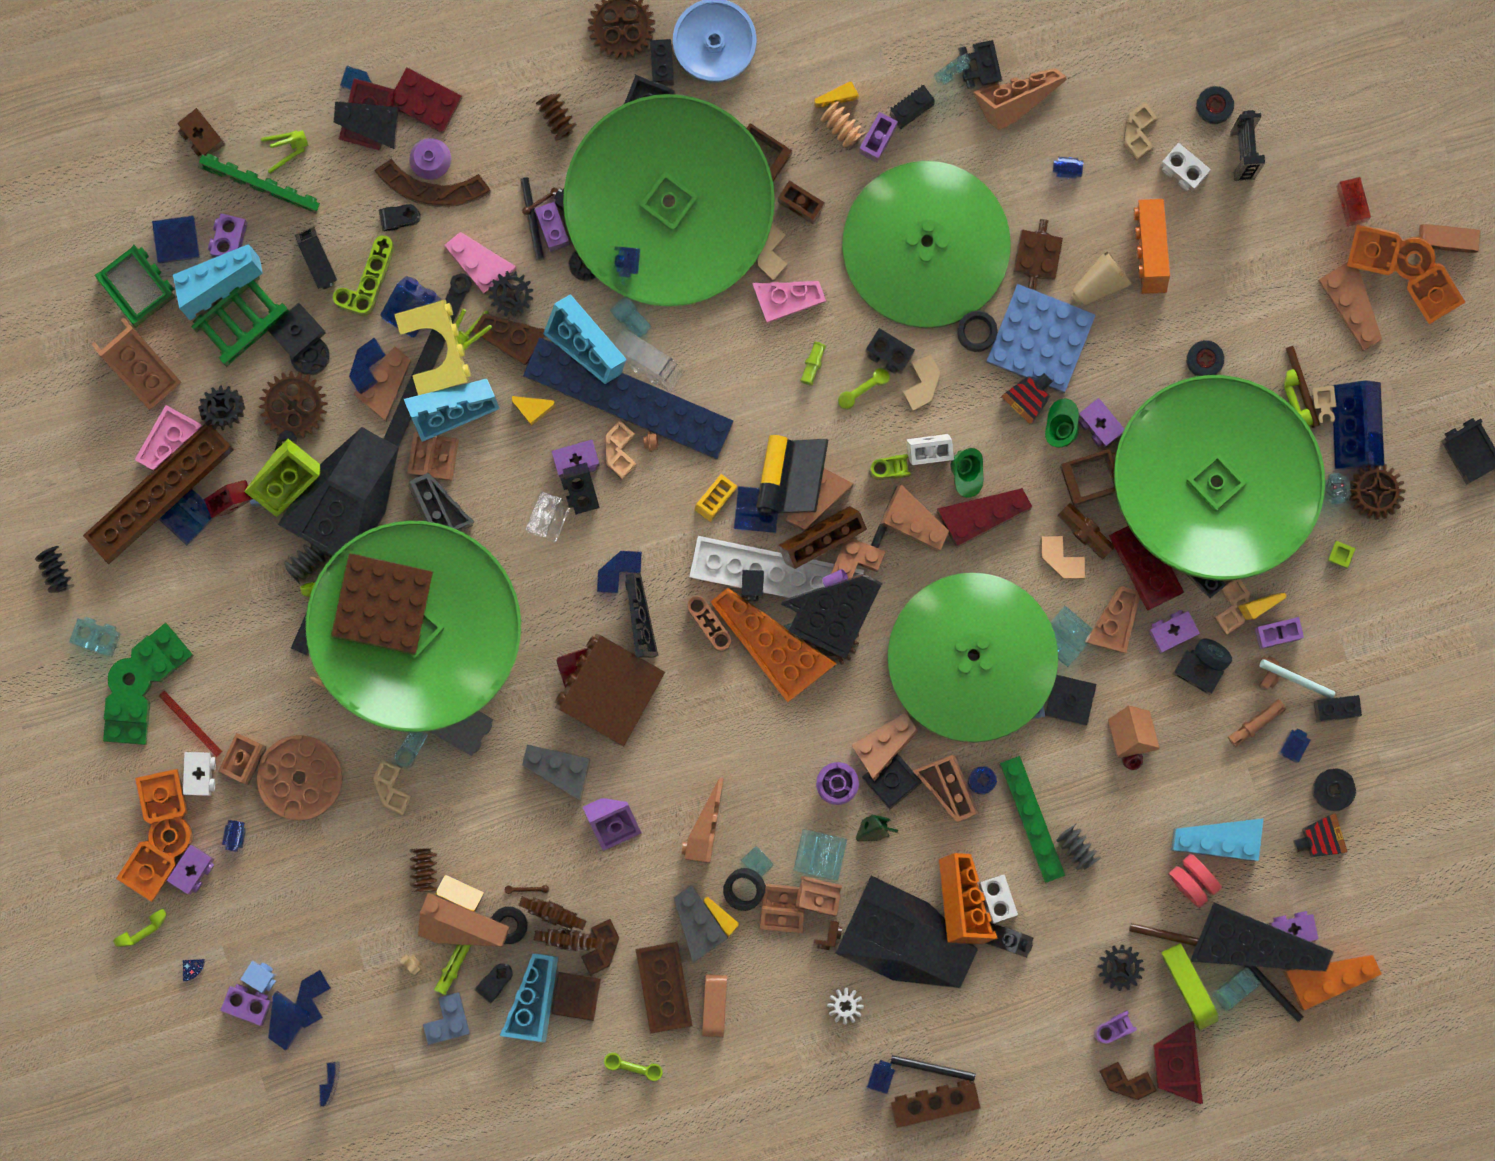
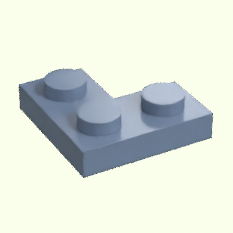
(453, 1022)

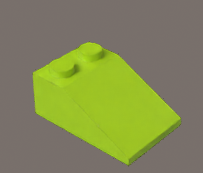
(283, 478)

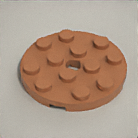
(277, 775)

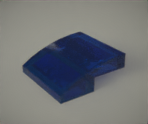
(747, 515)
(187, 517)
(328, 1089)

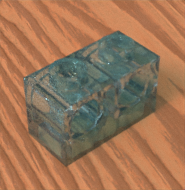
(93, 641)
(1236, 989)

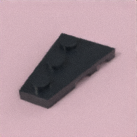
(369, 120)

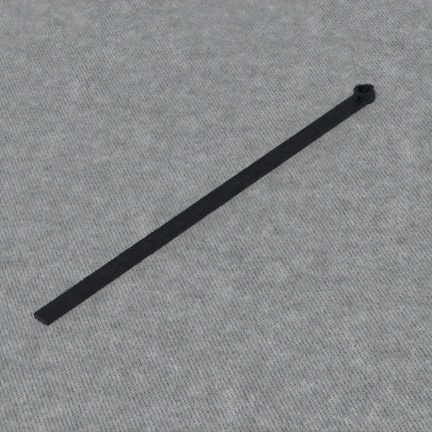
(402, 416)

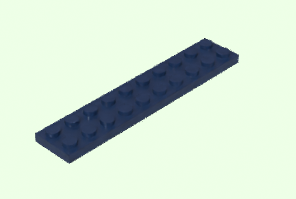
(630, 400)

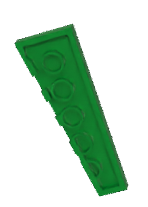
(212, 165)

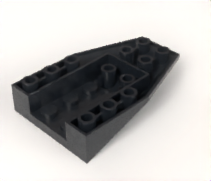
(347, 495)
(903, 939)

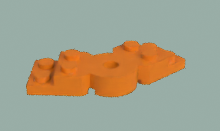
(1428, 282)
(164, 809)

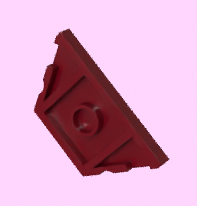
(1178, 1064)

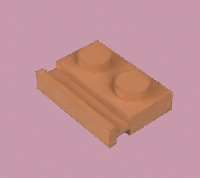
(818, 896)

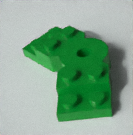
(150, 661)

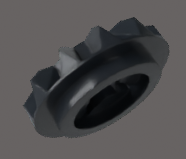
(575, 265)

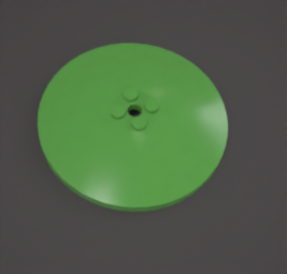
(918, 282)
(964, 696)

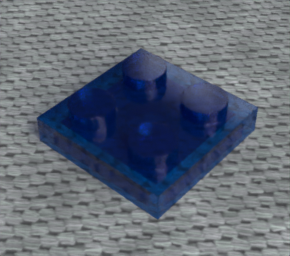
(176, 239)

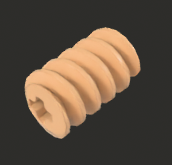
(842, 125)

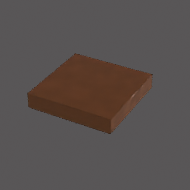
(576, 996)

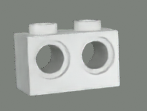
(1189, 163)
(1003, 897)

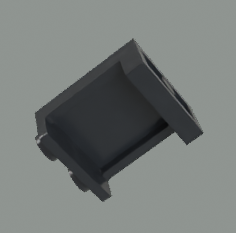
(1470, 450)

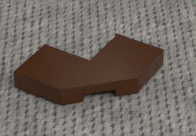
(601, 959)
(1134, 1088)

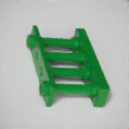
(244, 339)

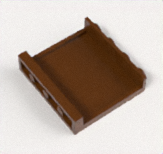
(609, 689)

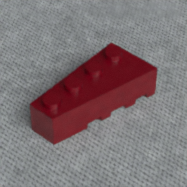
(982, 515)

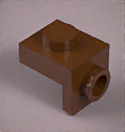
(834, 933)

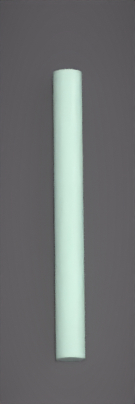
(1297, 679)

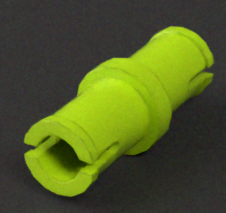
(813, 363)

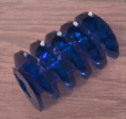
(986, 773)

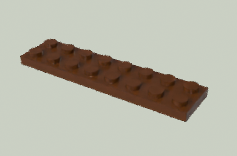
(158, 493)

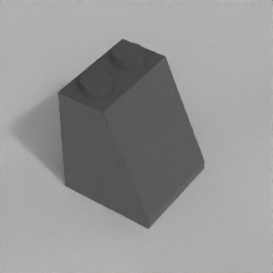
(467, 733)

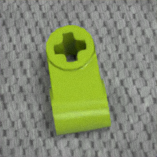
(892, 467)

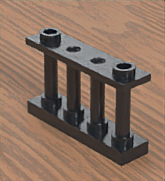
(1250, 160)

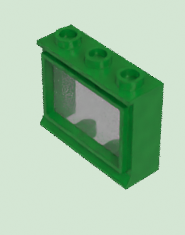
(136, 285)

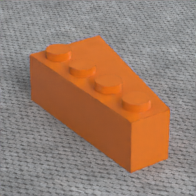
(1152, 246)
(963, 901)
(1318, 986)

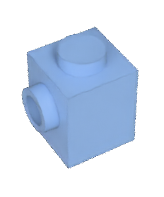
(259, 976)

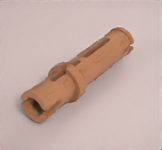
(1251, 727)

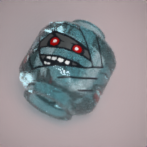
(1337, 489)

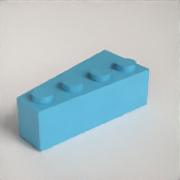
(215, 279)
(583, 340)
(450, 407)
(1227, 840)
(533, 1001)

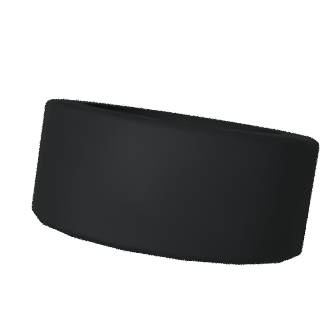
(980, 346)
(733, 900)

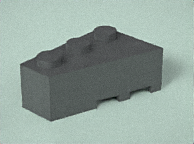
(436, 504)
(558, 768)
(698, 924)

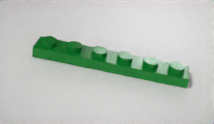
(1032, 819)

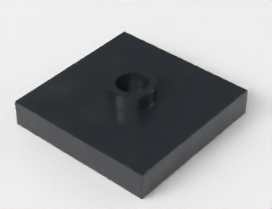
(296, 331)
(1071, 700)
(893, 782)

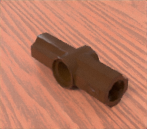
(1086, 531)

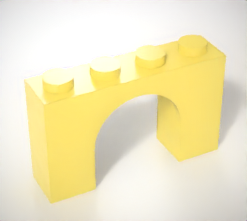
(437, 317)

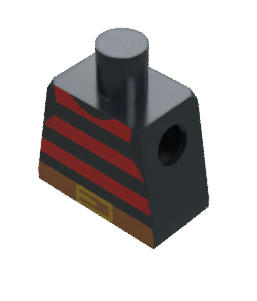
(1029, 396)
(1322, 838)

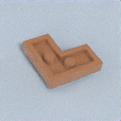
(858, 553)

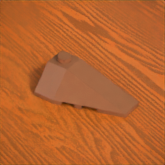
(1011, 101)
(702, 836)
(452, 924)

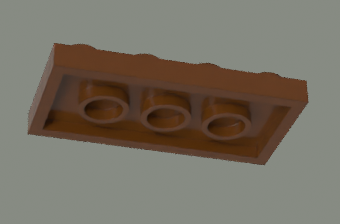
(664, 987)

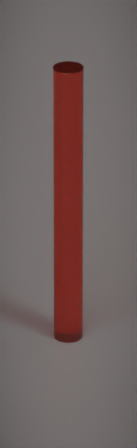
(190, 723)

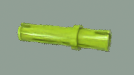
(452, 968)

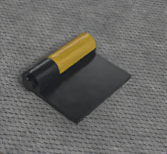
(791, 475)

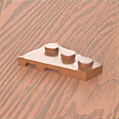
(390, 376)
(1116, 621)
(883, 744)

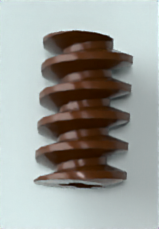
(556, 116)
(423, 870)

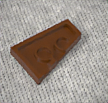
(510, 337)

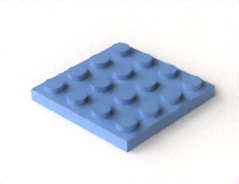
(1040, 337)

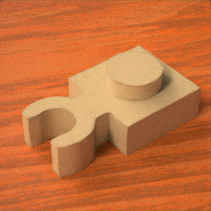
(1324, 399)
(411, 963)

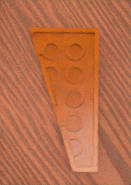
(780, 654)

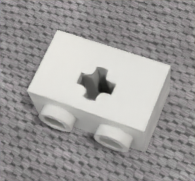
(930, 449)
(192, 763)

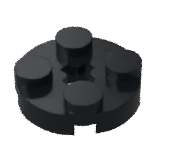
(1345, 785)

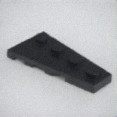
(641, 622)

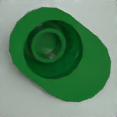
(1062, 423)
(968, 472)

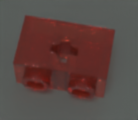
(1353, 201)

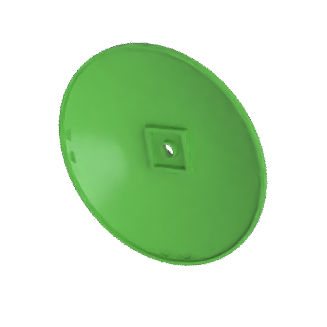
(681, 151)
(1228, 432)
(464, 638)

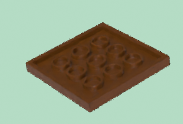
(382, 604)

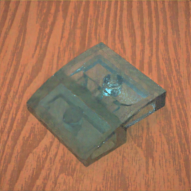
(1070, 635)
(820, 854)

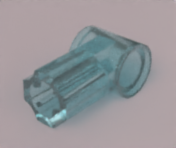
(627, 313)
(412, 746)

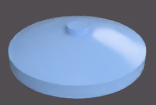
(714, 40)

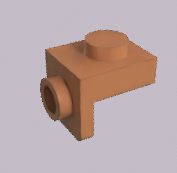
(1270, 678)

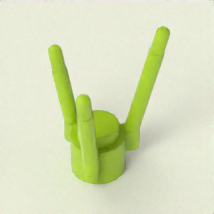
(296, 140)
(463, 337)

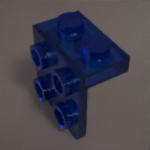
(406, 296)

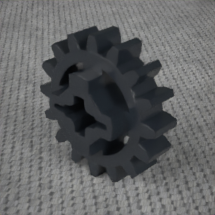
(518, 306)
(221, 410)
(1109, 977)

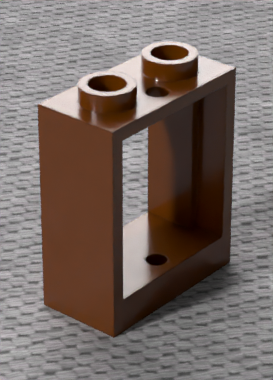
(785, 152)
(1066, 469)

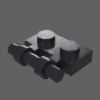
(986, 62)

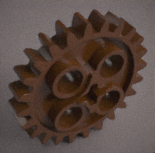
(623, 44)
(305, 390)
(552, 913)
(568, 939)

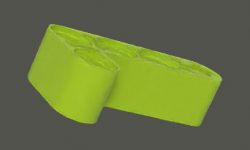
(368, 275)
(1190, 986)

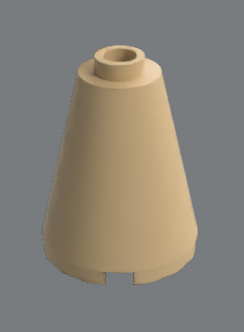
(1100, 280)

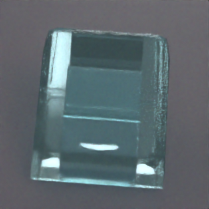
(757, 861)

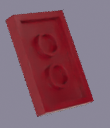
(366, 93)
(425, 100)

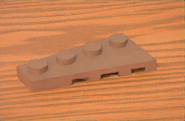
(1351, 300)

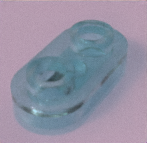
(958, 65)

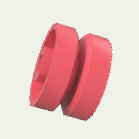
(1191, 883)

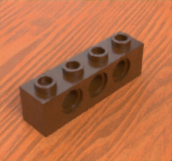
(822, 537)
(968, 1103)

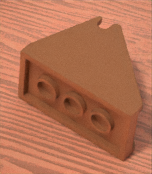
(138, 366)

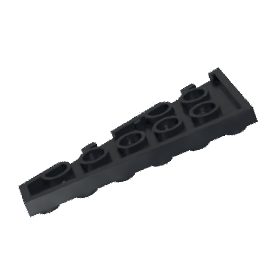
(1245, 941)

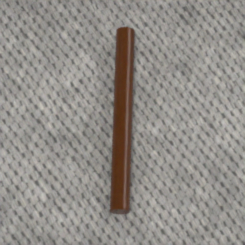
(1302, 385)
(1163, 934)

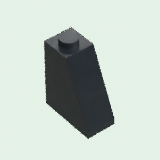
(316, 258)

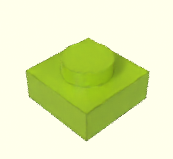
(1341, 554)

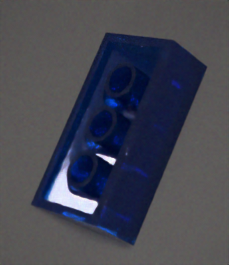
(1358, 425)

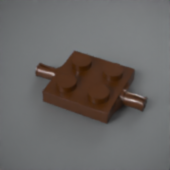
(1038, 254)

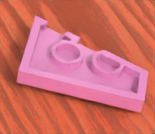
(478, 261)
(784, 299)
(166, 437)

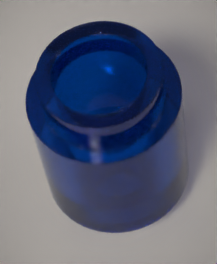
(1067, 167)
(234, 835)

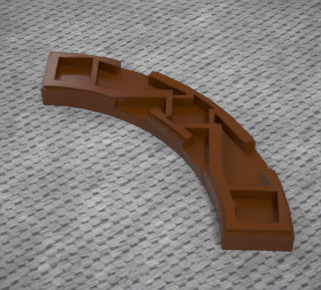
(428, 193)

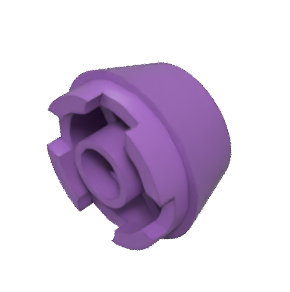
(430, 158)
(837, 783)

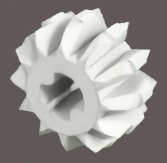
(846, 1013)

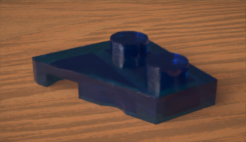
(285, 1020)

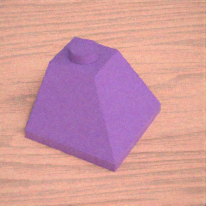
(611, 821)

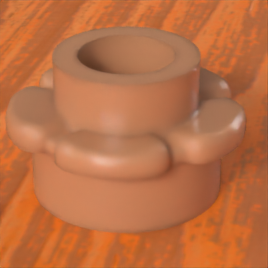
(651, 441)

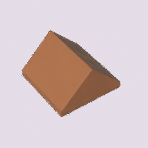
(1133, 732)
(242, 759)

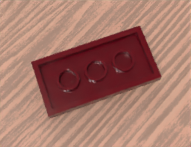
(1151, 577)

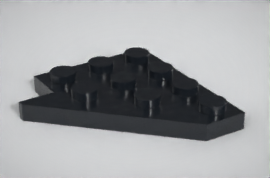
(833, 613)

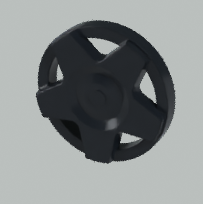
(312, 357)

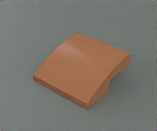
(433, 457)
(779, 909)

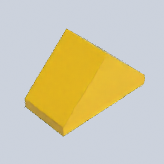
(533, 408)

